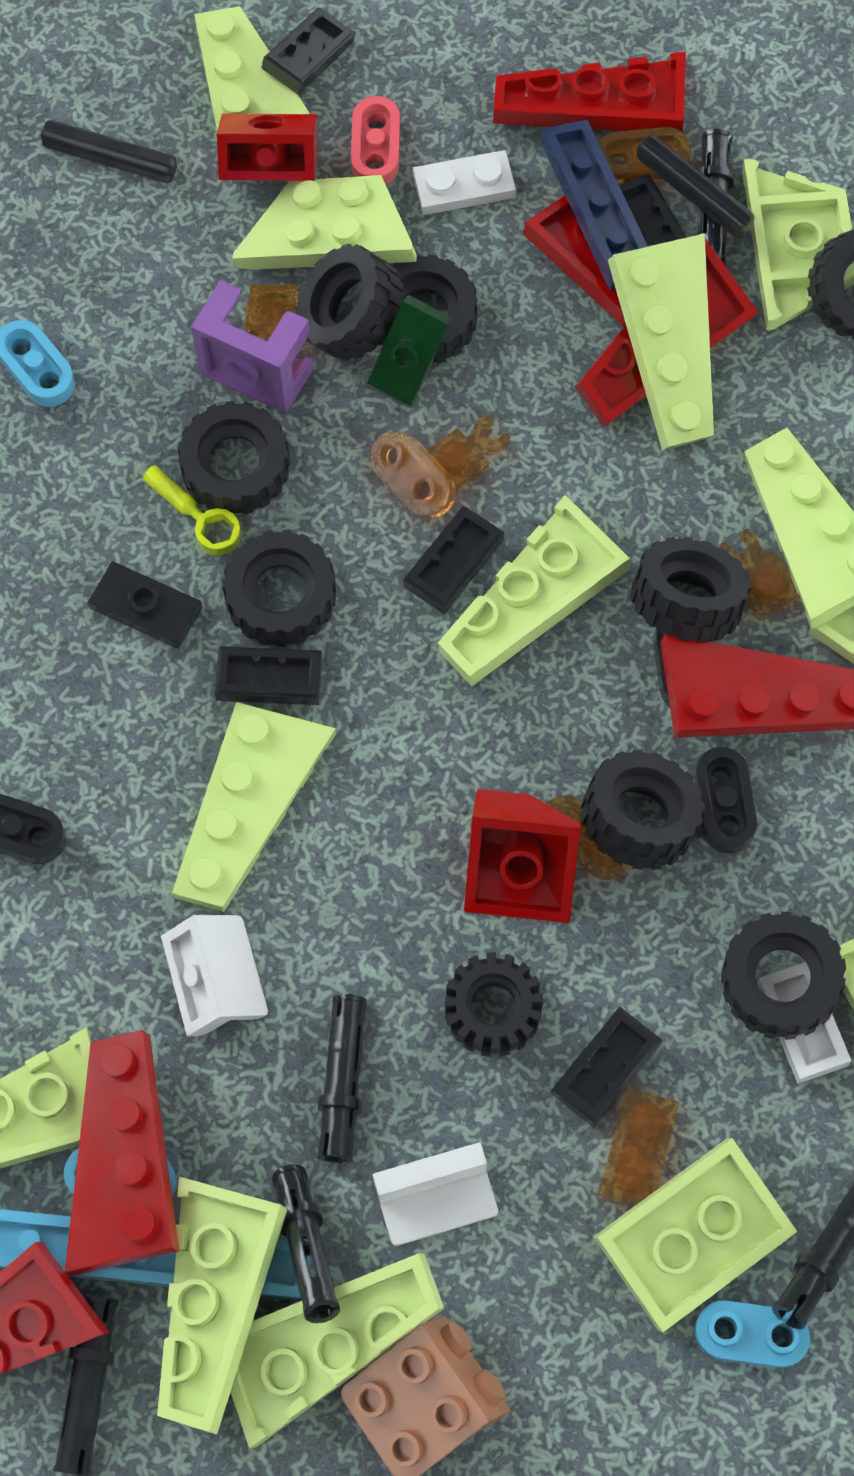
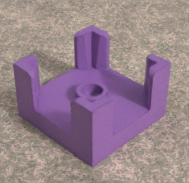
(248, 363)

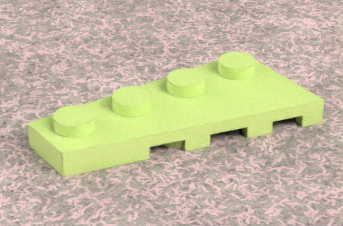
(668, 326)
(808, 523)
(547, 581)
(248, 794)
(44, 1102)
(214, 1296)
(299, 1362)

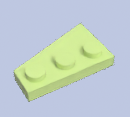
(233, 69)

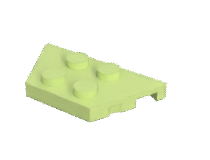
(324, 215)
(788, 230)

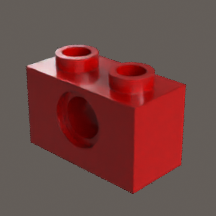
(267, 147)

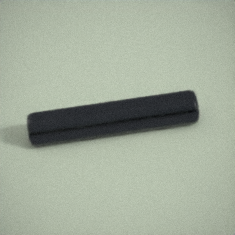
(109, 151)
(695, 186)

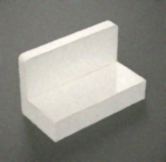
(213, 972)
(435, 1194)

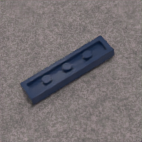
(592, 193)

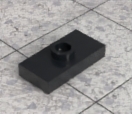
(308, 50)
(651, 211)
(453, 559)
(145, 604)
(268, 675)
(606, 1067)

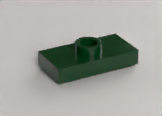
(409, 350)

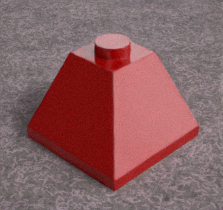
(521, 858)

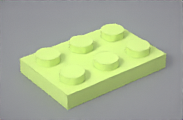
(695, 1234)

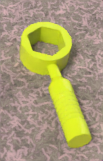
(187, 506)

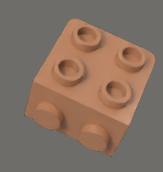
(424, 1398)

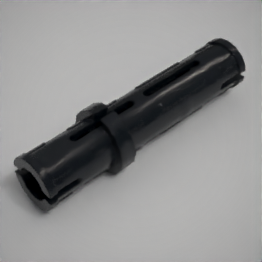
(716, 166)
(340, 1096)
(818, 1269)
(318, 1291)
(85, 1393)

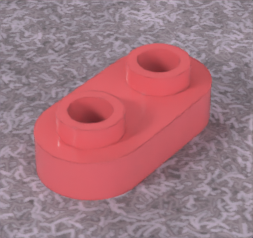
(375, 144)

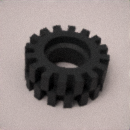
(499, 973)

